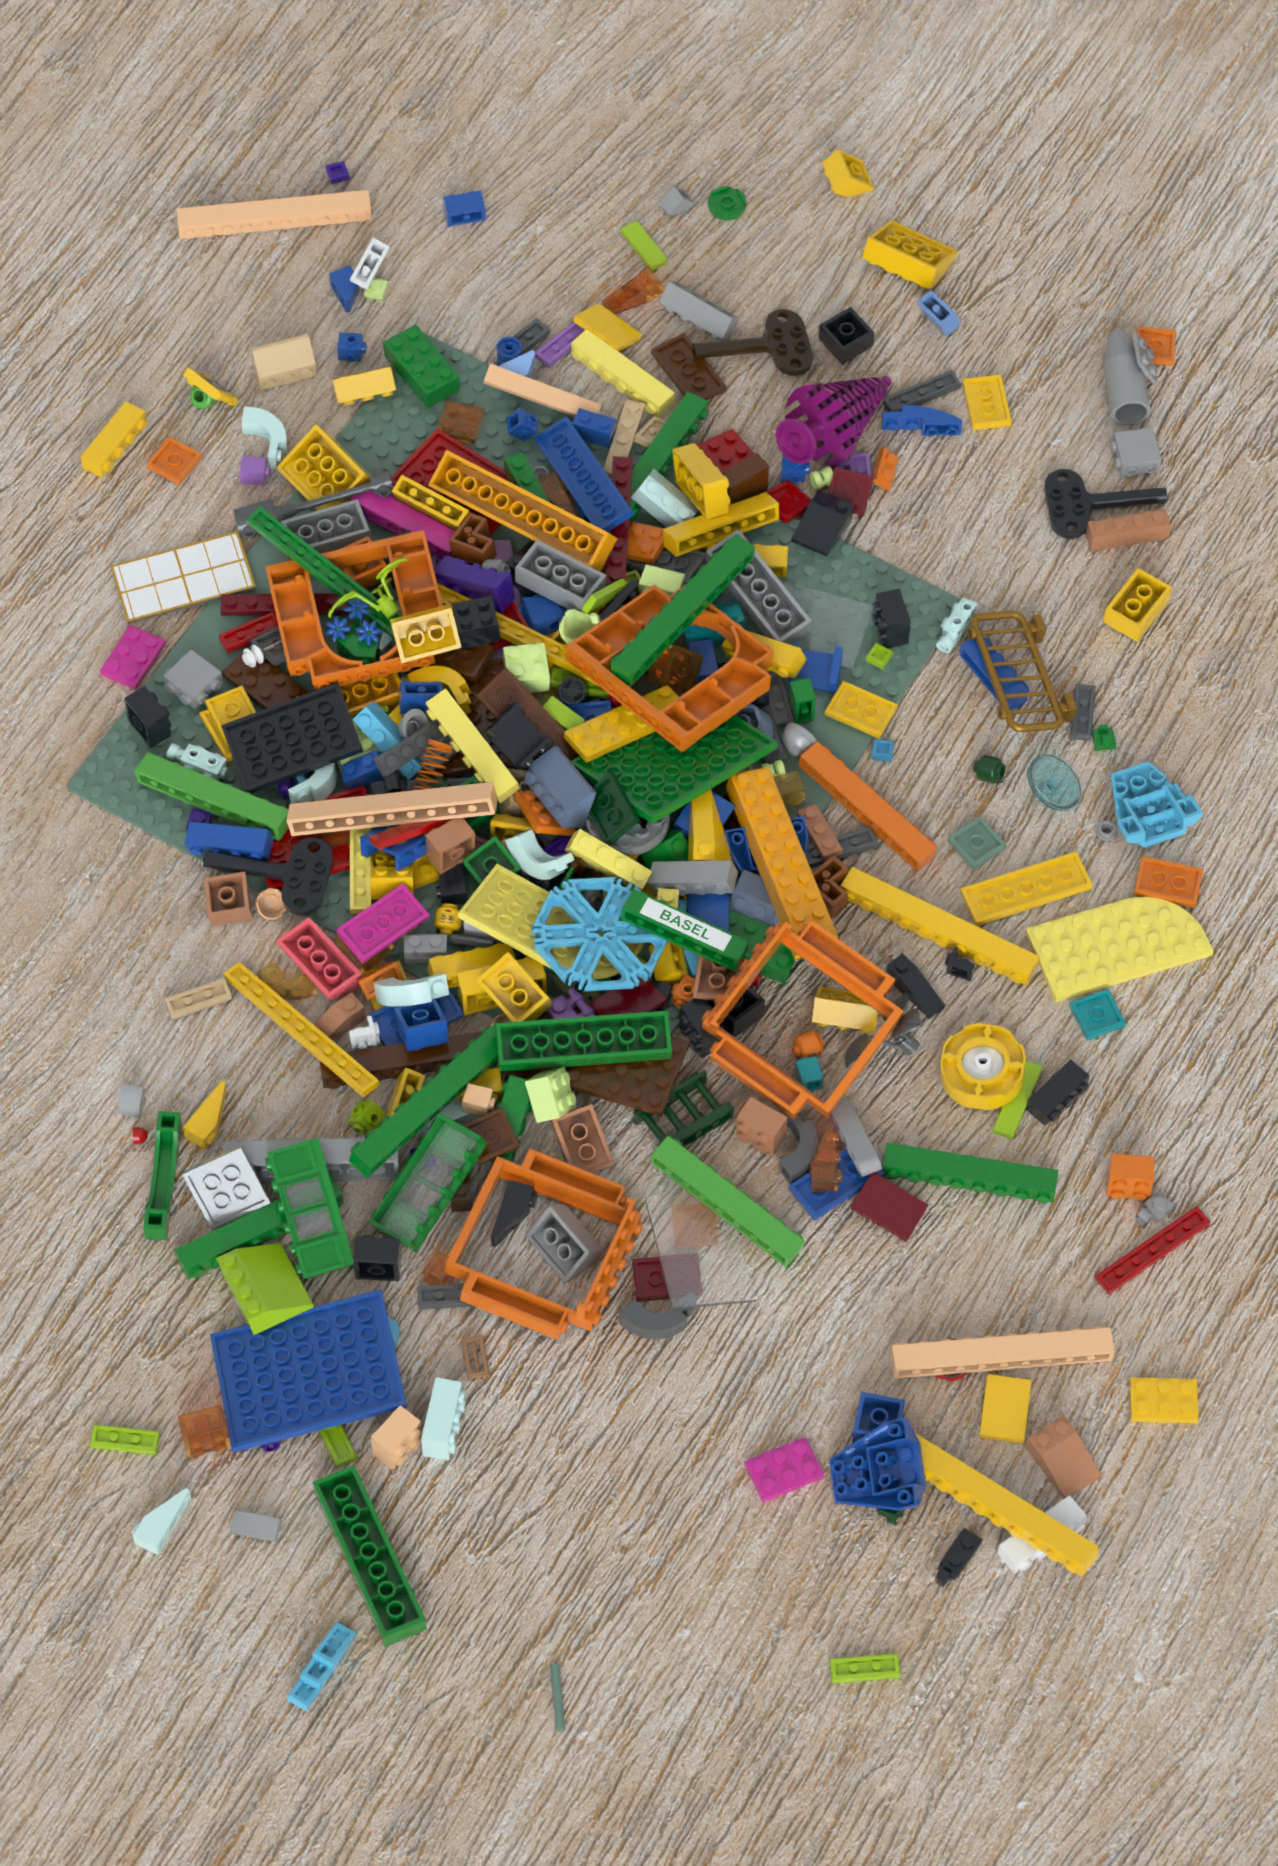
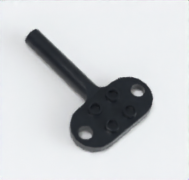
(1071, 504)
(303, 876)

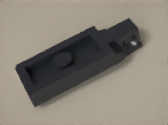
(958, 1556)

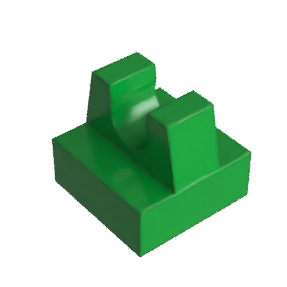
(1103, 738)

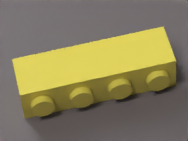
(607, 859)

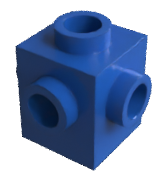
(351, 347)
(522, 424)
(793, 471)

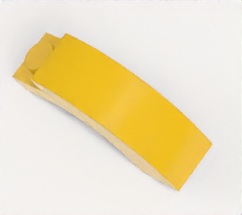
(450, 680)

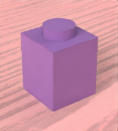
(254, 470)

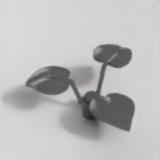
(904, 1041)

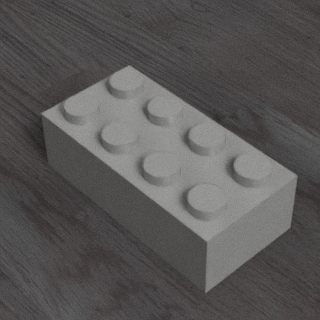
(331, 527)
(558, 576)

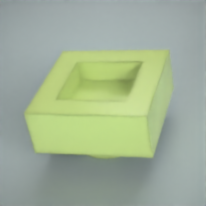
(376, 289)

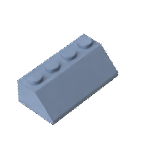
(561, 788)
(752, 899)

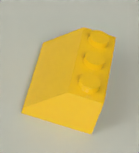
(365, 385)
(425, 633)
(843, 1010)

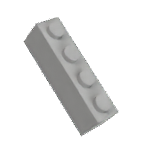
(698, 310)
(694, 877)

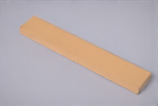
(538, 391)

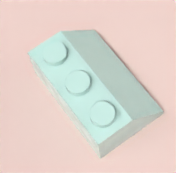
(664, 500)

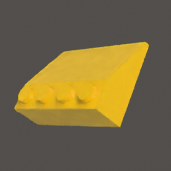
(909, 254)
(322, 467)

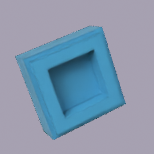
(882, 750)

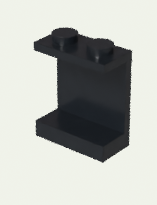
(516, 737)

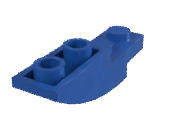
(929, 420)

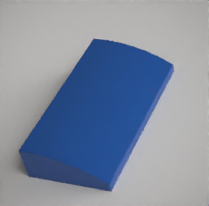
(711, 908)

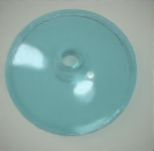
(1053, 782)

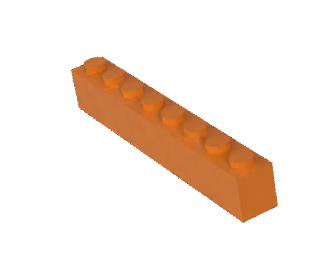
(868, 806)

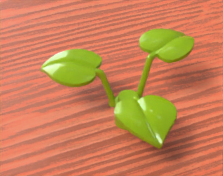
(386, 602)

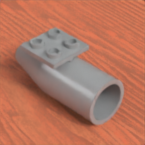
(1125, 377)

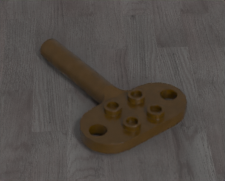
(784, 341)

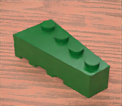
(516, 1106)

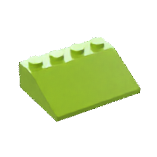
(264, 1285)

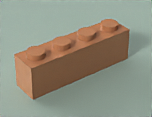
(1128, 530)

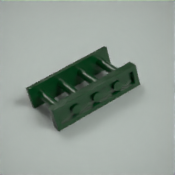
(702, 1124)

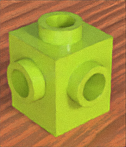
(365, 1117)

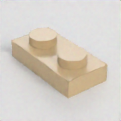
(649, 432)

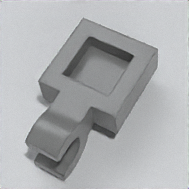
(1155, 1207)

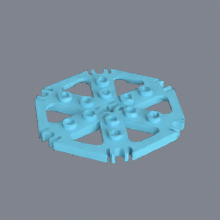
(585, 934)

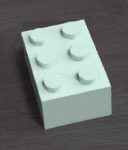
(443, 1419)

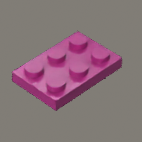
(132, 657)
(784, 1469)

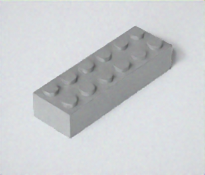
(766, 599)

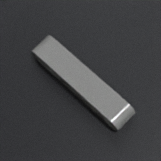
(854, 1138)

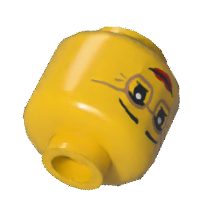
(447, 919)

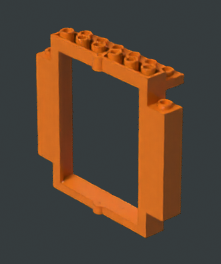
(835, 961)
(573, 1188)

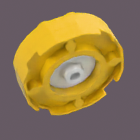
(982, 1066)

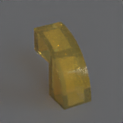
(294, 989)

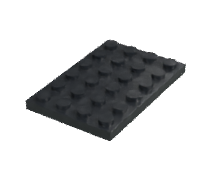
(292, 738)

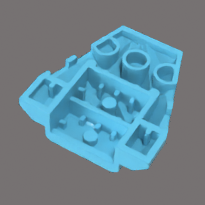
(1150, 806)

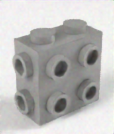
(1136, 451)
(192, 679)

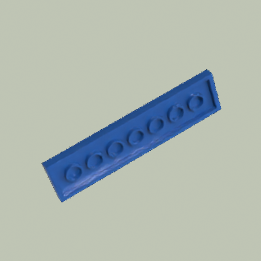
(583, 475)

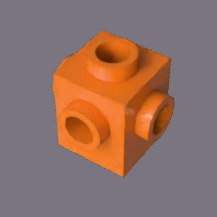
(683, 991)

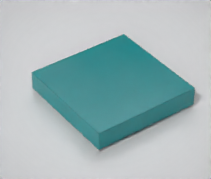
(1097, 1014)

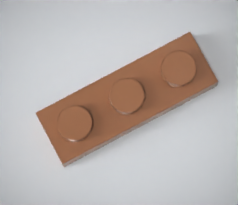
(820, 832)

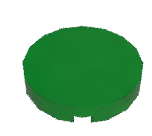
(727, 203)

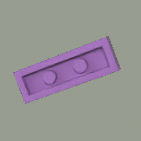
(559, 345)

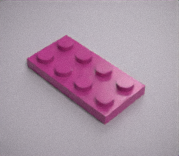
(382, 923)

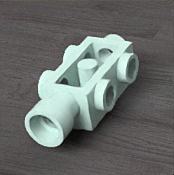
(956, 624)
(200, 760)

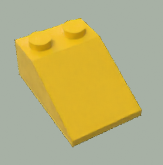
(514, 990)

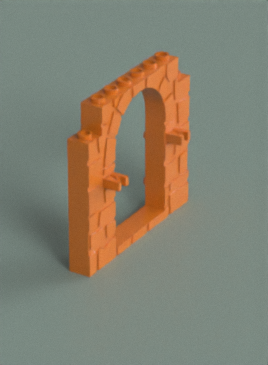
(299, 617)
(702, 706)

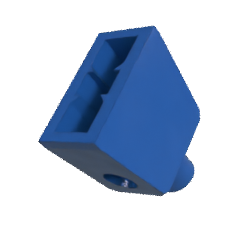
(542, 614)

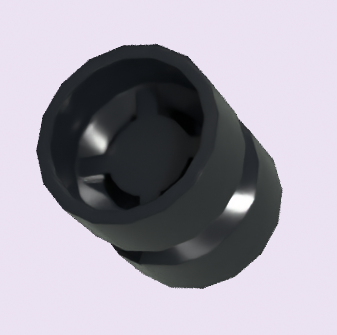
(574, 690)

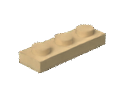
(198, 998)

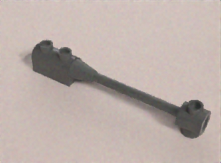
(380, 483)

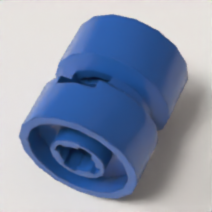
(508, 349)

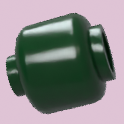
(989, 769)

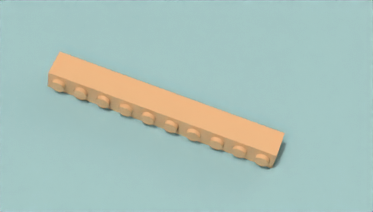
(274, 214)
(392, 809)
(1002, 1352)

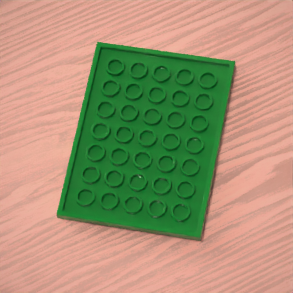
(664, 778)

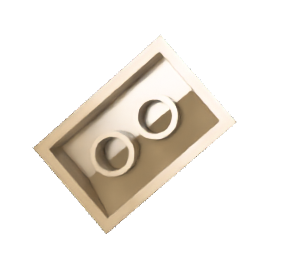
(283, 362)

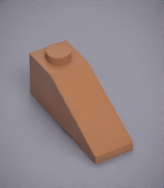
(341, 1017)

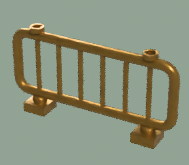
(1034, 633)

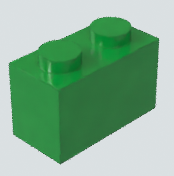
(802, 700)

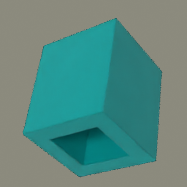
(809, 1073)

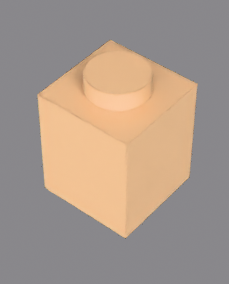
(478, 1100)

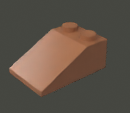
(711, 979)
(582, 1139)
(1063, 1457)

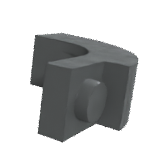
(798, 1162)
(654, 1325)

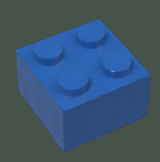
(421, 1025)
(875, 1411)

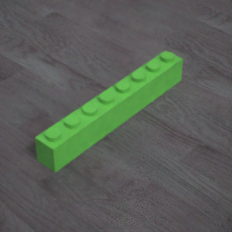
(211, 795)
(727, 1201)

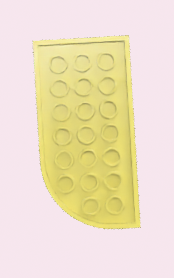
(507, 909)
(1115, 944)

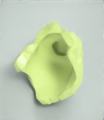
(577, 623)

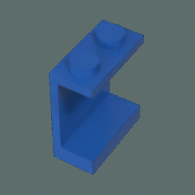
(821, 669)
(404, 852)

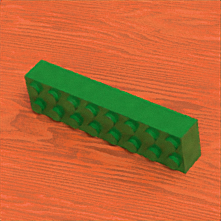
(583, 1041)
(369, 1556)

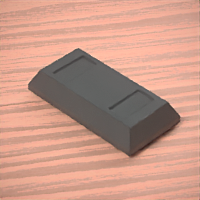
(472, 940)

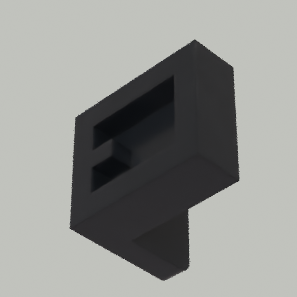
(959, 967)

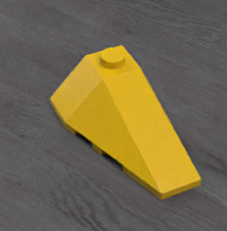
(706, 831)

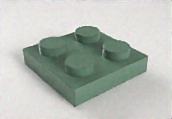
(977, 843)

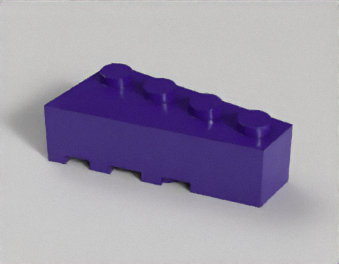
(475, 581)

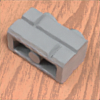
(422, 947)

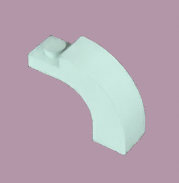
(265, 424)
(315, 788)
(533, 859)
(410, 992)

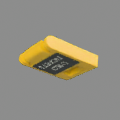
(209, 386)

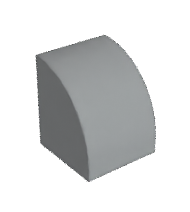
(676, 201)
(131, 1100)

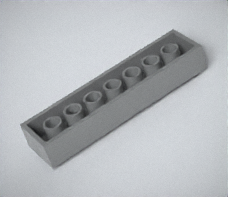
(335, 1153)

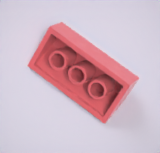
(320, 960)

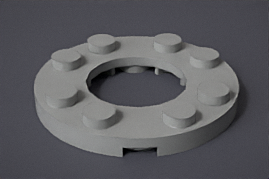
(637, 843)

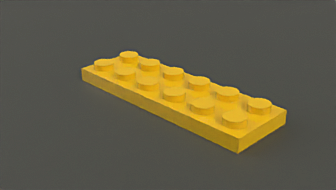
(615, 727)
(1026, 888)

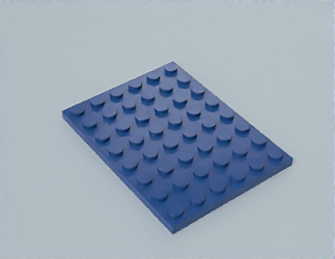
(308, 1371)

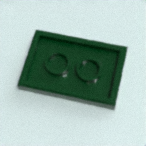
(612, 809)

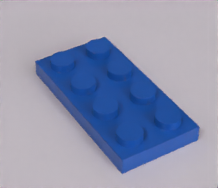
(387, 1023)
(820, 1203)

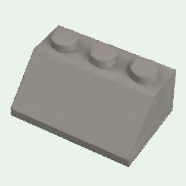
(564, 1242)

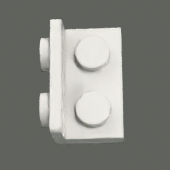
(365, 1037)

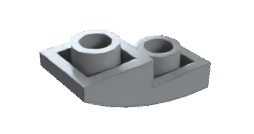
(256, 1526)

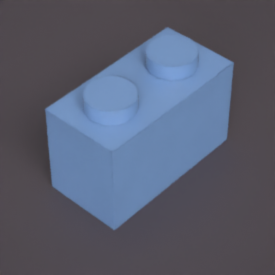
(939, 313)

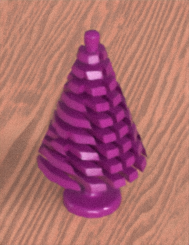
(835, 414)

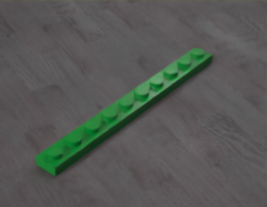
(315, 563)

